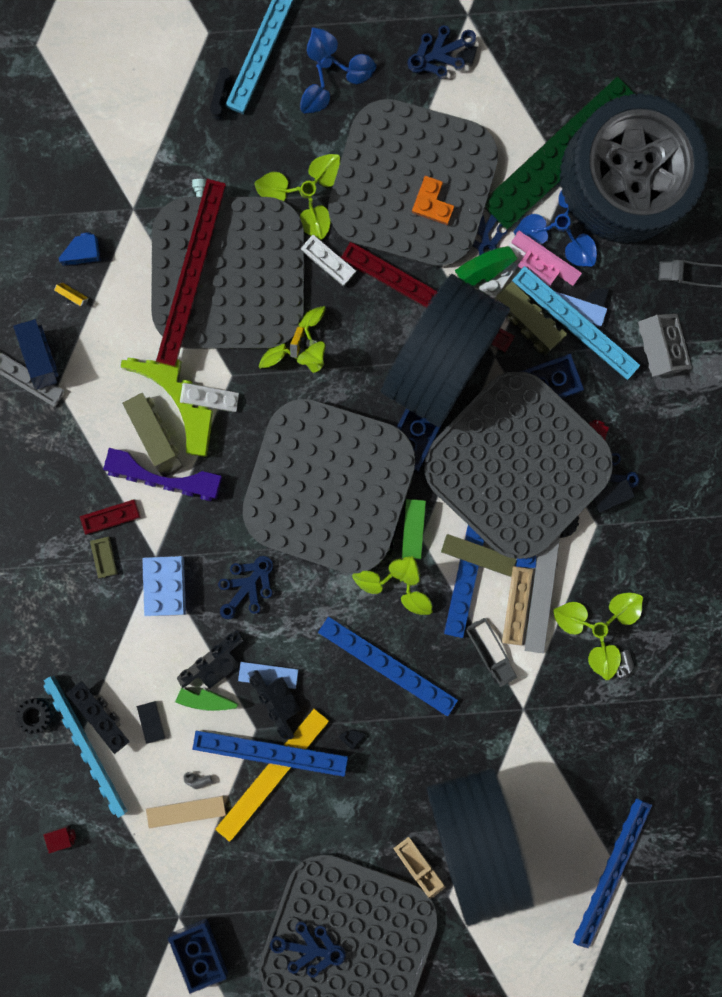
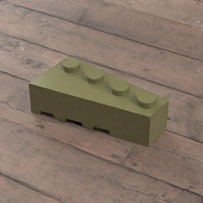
(530, 319)
(153, 436)

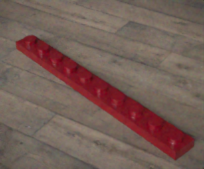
(191, 273)
(405, 284)

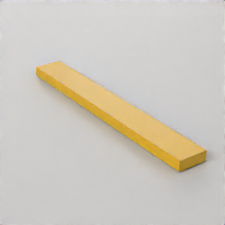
(269, 778)

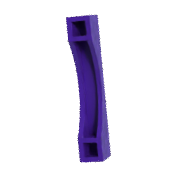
(202, 483)

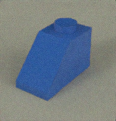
(81, 250)

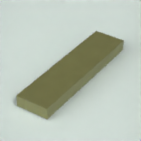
(478, 555)

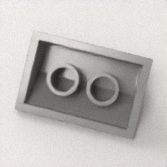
(664, 344)

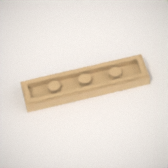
(517, 606)
(185, 812)

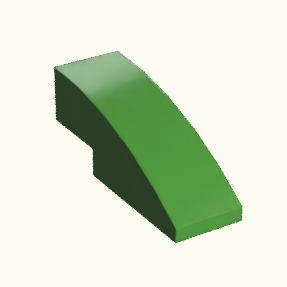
(413, 528)
(205, 700)

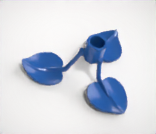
(319, 49)
(578, 252)

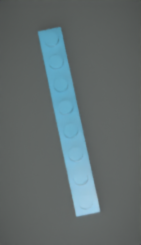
(258, 55)
(575, 323)
(88, 753)

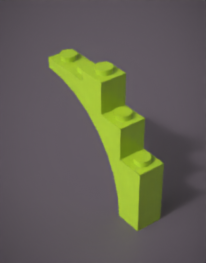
(196, 420)

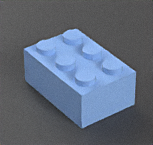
(164, 586)

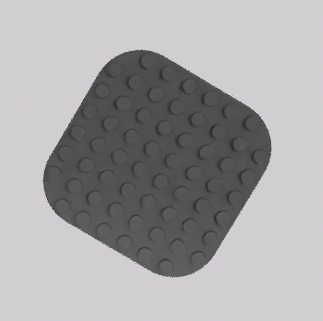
(382, 173)
(250, 276)
(518, 465)
(328, 486)
(372, 915)

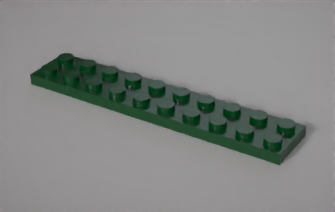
(542, 169)

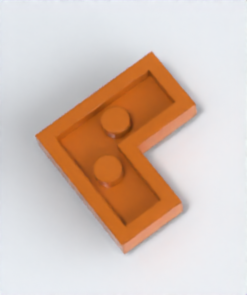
(428, 205)

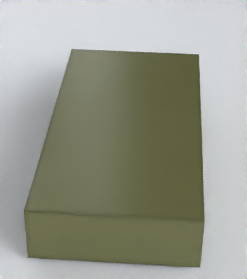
(103, 557)

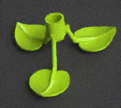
(324, 170)
(311, 357)
(404, 570)
(601, 659)

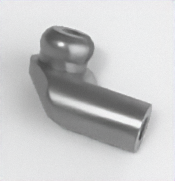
(626, 666)
(195, 781)

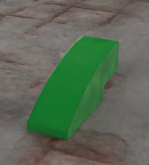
(486, 265)

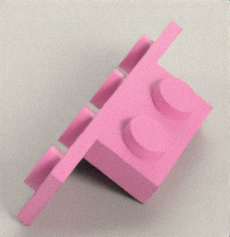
(543, 262)

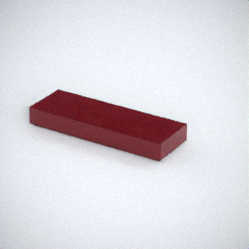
(110, 517)

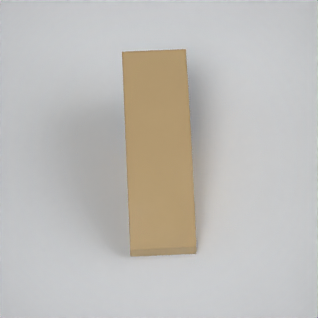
(419, 868)

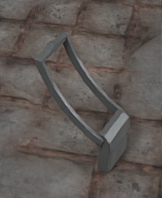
(674, 272)
(500, 671)

